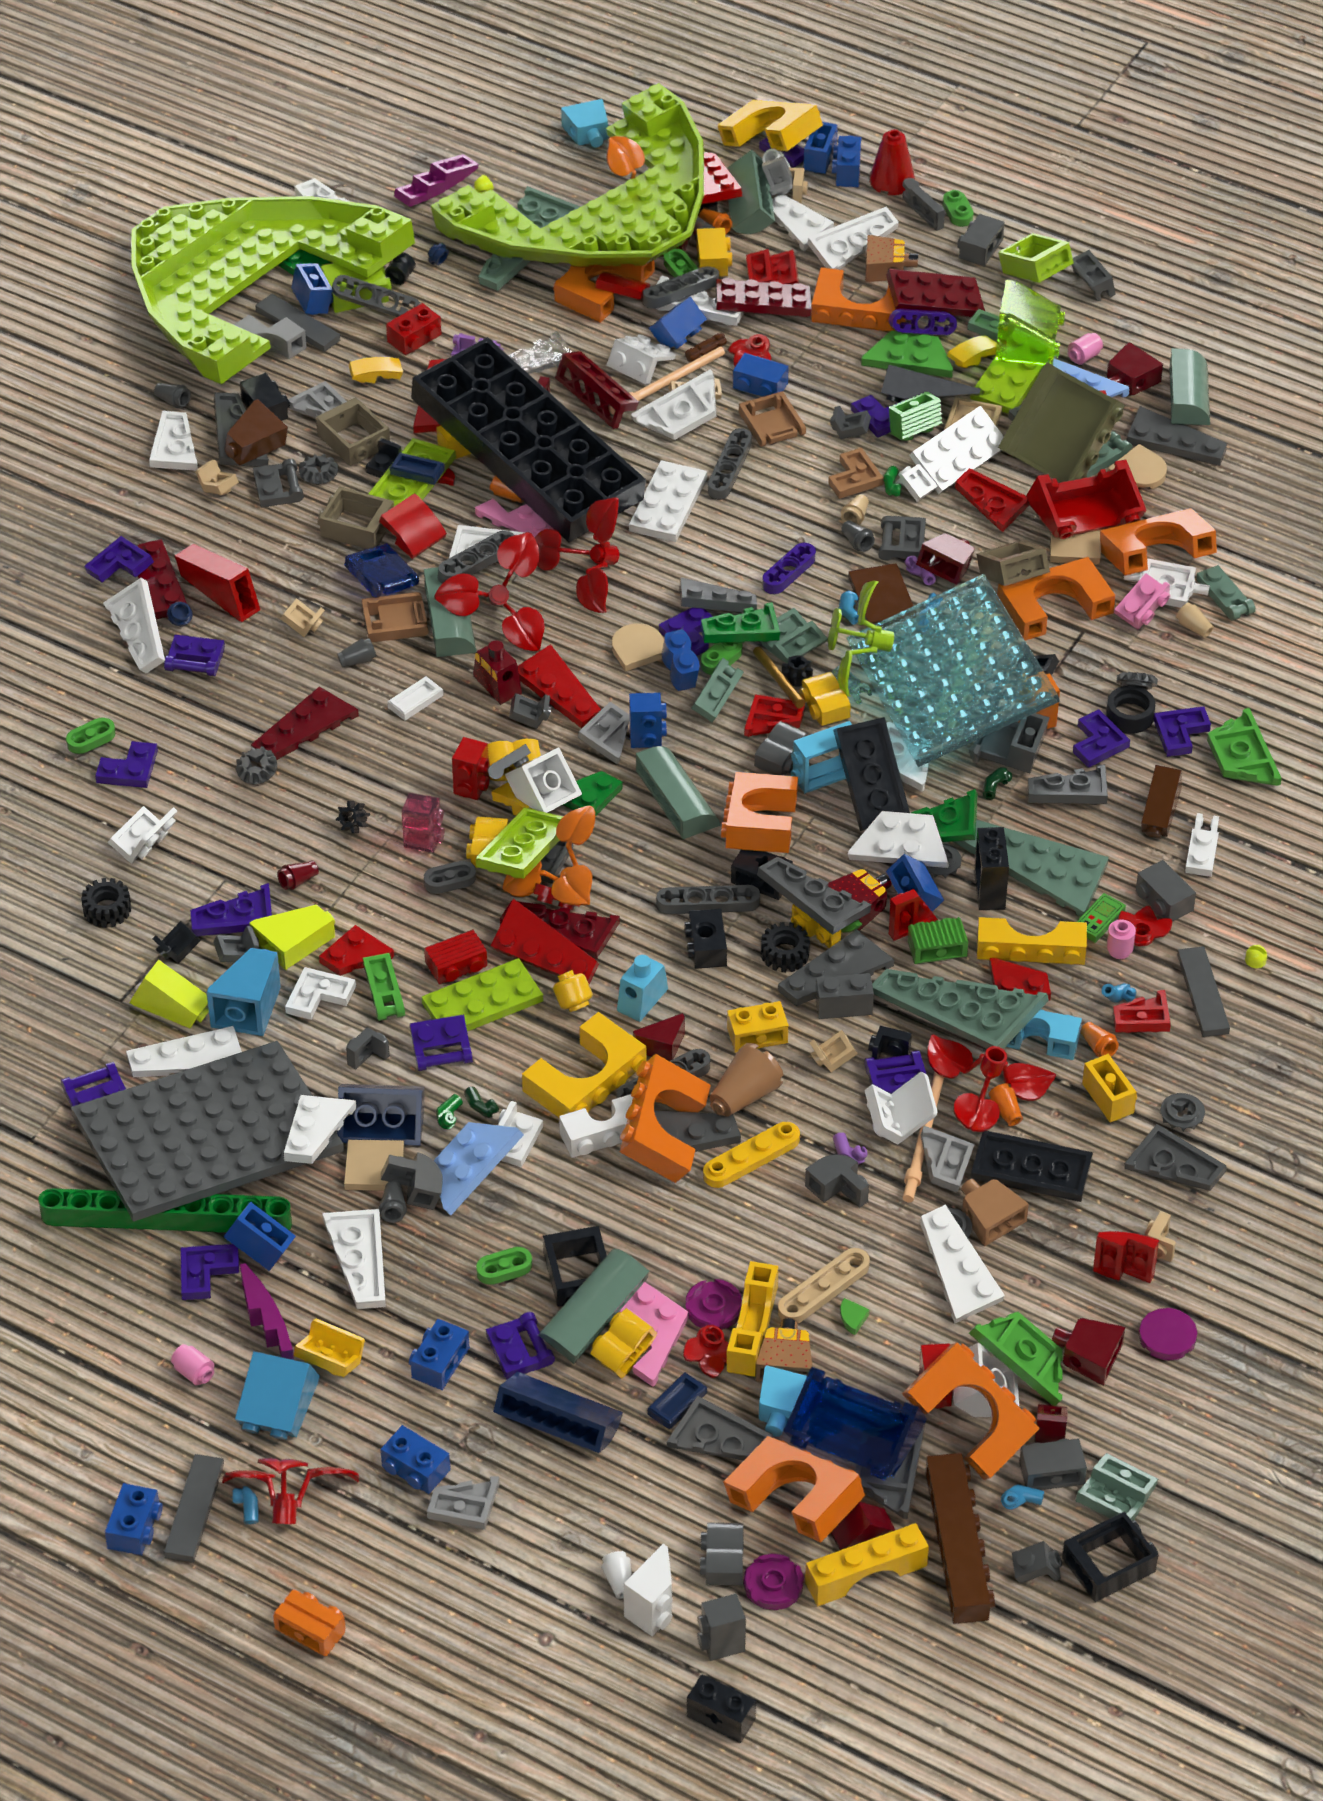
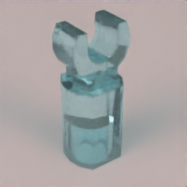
(855, 686)

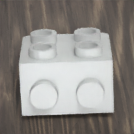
(638, 357)
(141, 833)
(903, 1111)

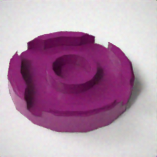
(713, 1304)
(1168, 1333)
(773, 1582)

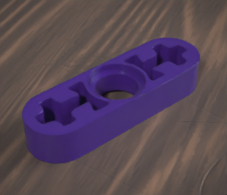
(906, 327)
(792, 558)

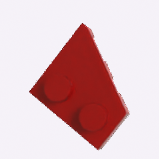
(769, 711)
(905, 910)
(350, 950)
(1011, 976)
(1143, 1015)

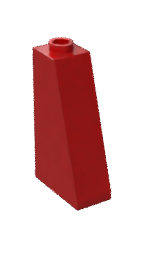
(220, 580)

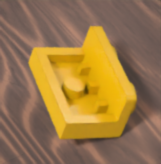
(330, 1348)

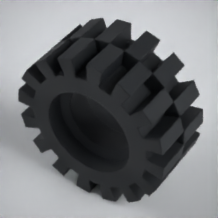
(108, 913)
(785, 958)

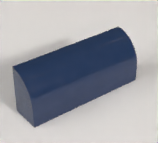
(557, 1412)

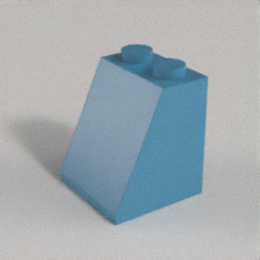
(246, 993)
(276, 1395)

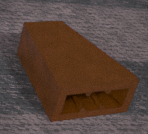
(255, 434)
(1161, 801)

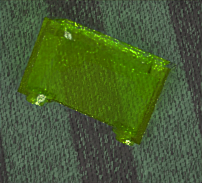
(1027, 326)

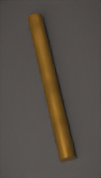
(778, 677)

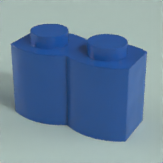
(680, 660)

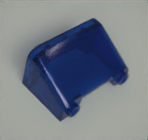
(854, 1424)

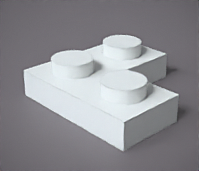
(318, 986)

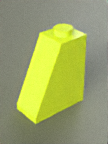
(294, 933)
(171, 996)

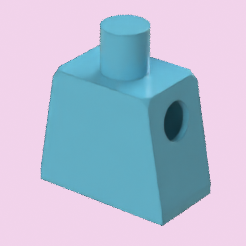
(585, 122)
(646, 981)
(778, 1398)

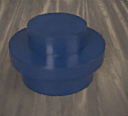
(437, 254)
(179, 614)

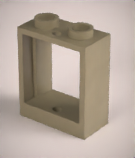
(352, 412)
(357, 503)
(1005, 562)

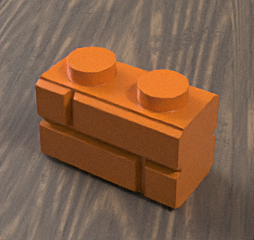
(310, 1622)

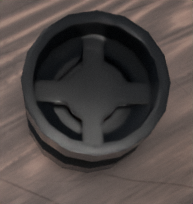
(400, 268)

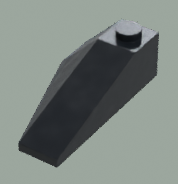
(906, 384)

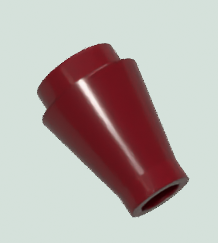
(296, 874)

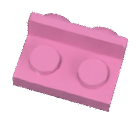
(1142, 601)

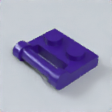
(194, 654)
(440, 1034)
(894, 1078)
(101, 1090)
(511, 1350)

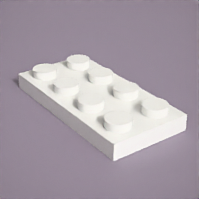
(958, 448)
(668, 501)

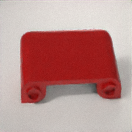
(1087, 502)

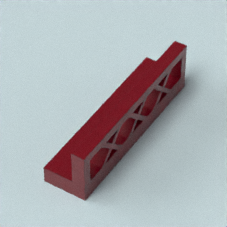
(598, 382)

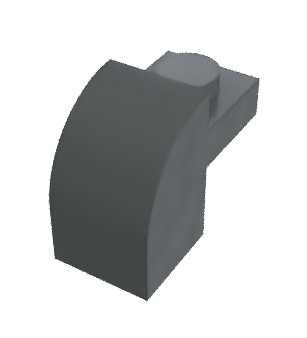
(837, 1174)
(420, 1175)

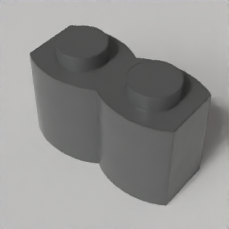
(776, 750)
(723, 1553)

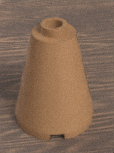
(746, 1080)

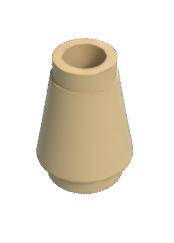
(855, 509)
(1194, 620)

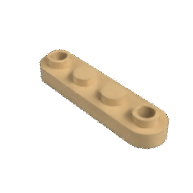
(824, 1285)

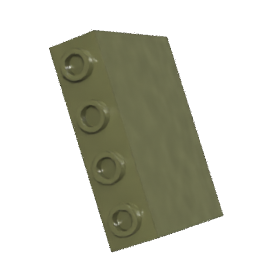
(1061, 425)

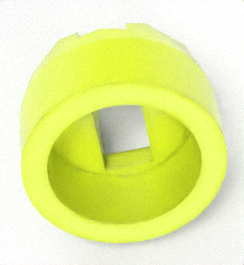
(483, 184)
(1256, 956)

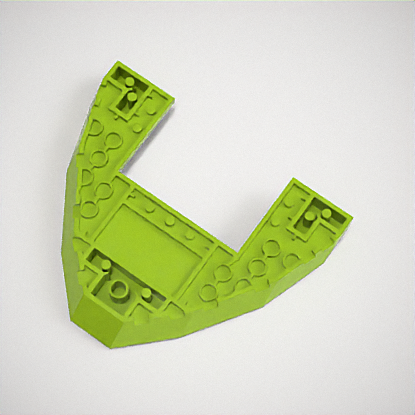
(621, 226)
(210, 250)

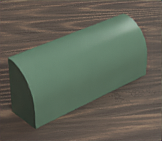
(755, 208)
(1189, 388)
(450, 632)
(675, 792)
(594, 1304)

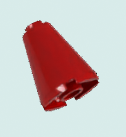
(891, 164)

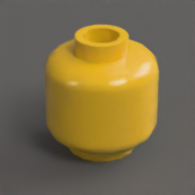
(572, 991)

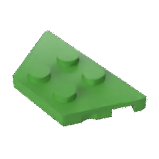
(910, 352)
(1243, 751)
(1025, 1352)

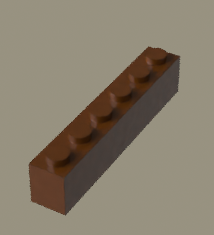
(958, 1538)

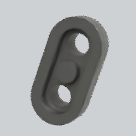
(449, 877)

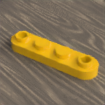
(751, 1154)

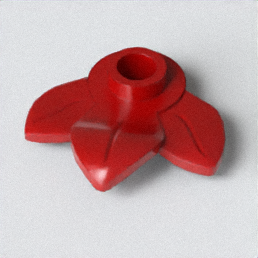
(749, 346)
(1147, 925)
(708, 1350)

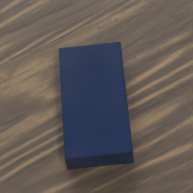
(417, 468)
(676, 1400)

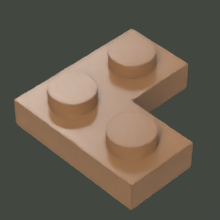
(859, 474)

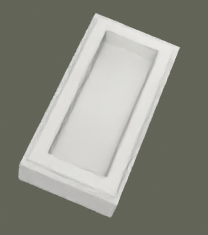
(415, 698)

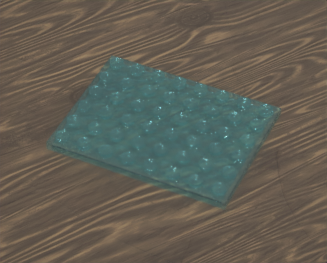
(954, 671)

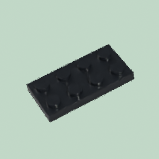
(870, 770)
(1032, 1165)

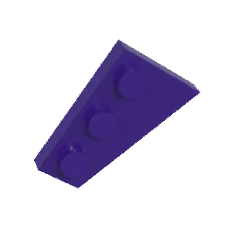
(232, 915)

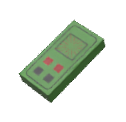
(1101, 915)

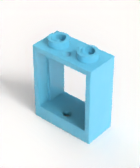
(822, 773)

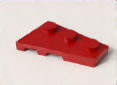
(992, 498)

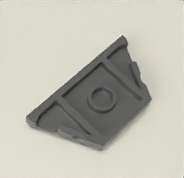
(897, 1490)

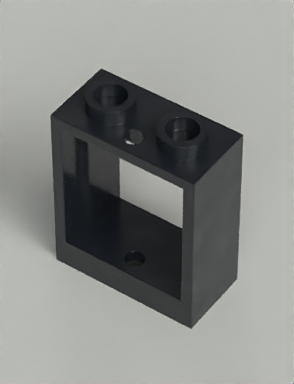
(991, 868)
(568, 1245)
(1090, 1577)

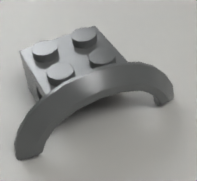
(1014, 744)

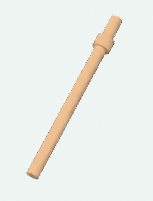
(675, 375)
(914, 1174)

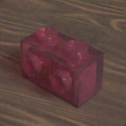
(422, 822)

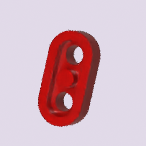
(545, 895)

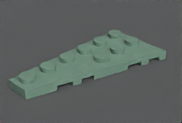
(540, 210)
(1051, 867)
(964, 1007)

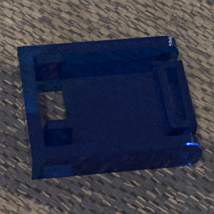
(381, 570)

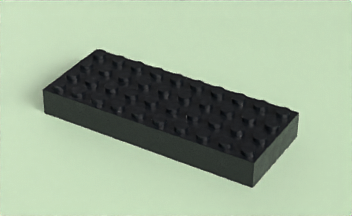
(526, 437)

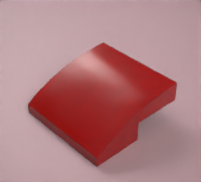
(770, 268)
(621, 285)
(413, 526)
(1127, 1254)

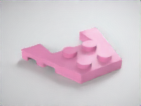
(519, 520)
(666, 1319)

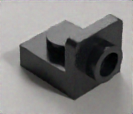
(384, 458)
(891, 1042)

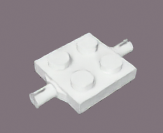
(1178, 576)

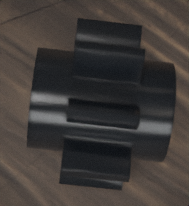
(797, 670)
(346, 817)

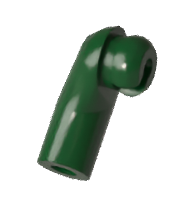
(991, 782)
(475, 1101)

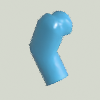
(846, 605)
(1119, 992)
(1021, 1494)
(250, 1504)

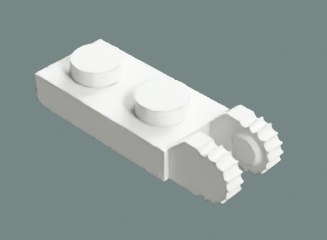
(1202, 847)

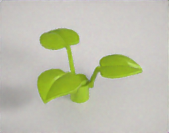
(875, 638)

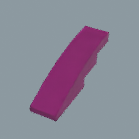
(440, 178)
(264, 1312)

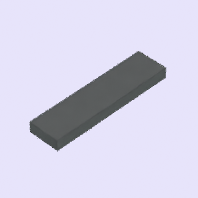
(316, 332)
(1203, 991)
(194, 1508)

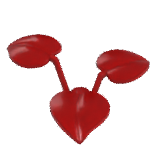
(593, 586)
(461, 593)
(975, 1112)
(284, 1504)

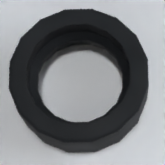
(1131, 695)

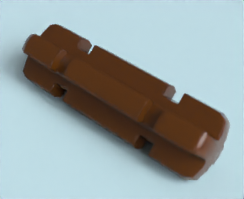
(705, 347)

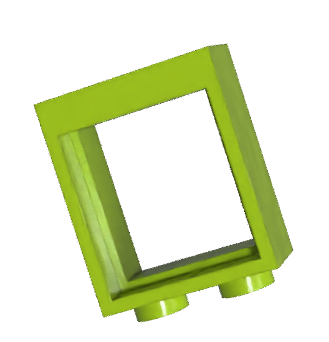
(1036, 257)

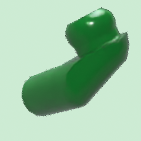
(891, 487)
(446, 1110)

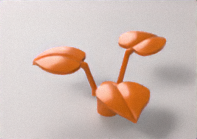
(624, 156)
(574, 882)

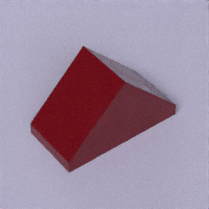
(662, 1037)
(1052, 1423)
(861, 1524)

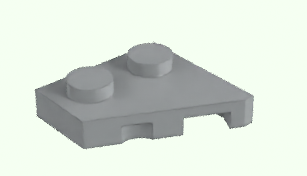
(316, 400)
(607, 732)
(945, 1157)
(464, 1503)

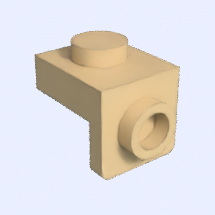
(800, 186)
(214, 480)
(302, 618)
(834, 1051)
(1158, 1230)

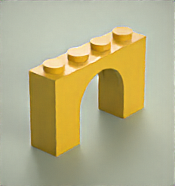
(782, 121)
(566, 1094)

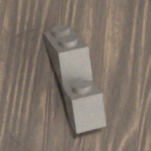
(284, 336)

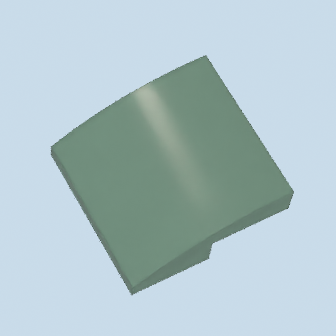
(796, 636)
(1116, 1488)

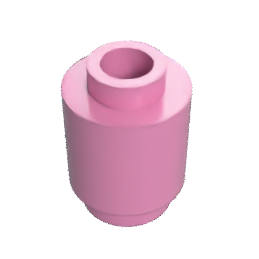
(1085, 348)
(1121, 939)
(193, 1364)

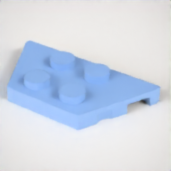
(1094, 380)
(471, 1158)

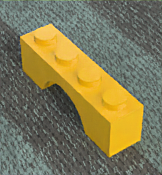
(1062, 945)
(754, 1318)
(836, 1573)

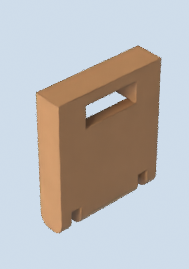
(772, 425)
(399, 617)

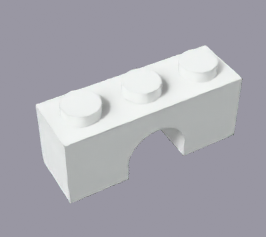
(587, 1135)

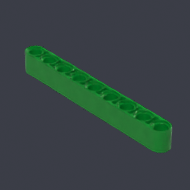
(106, 1210)

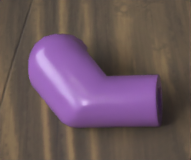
(927, 577)
(842, 1147)

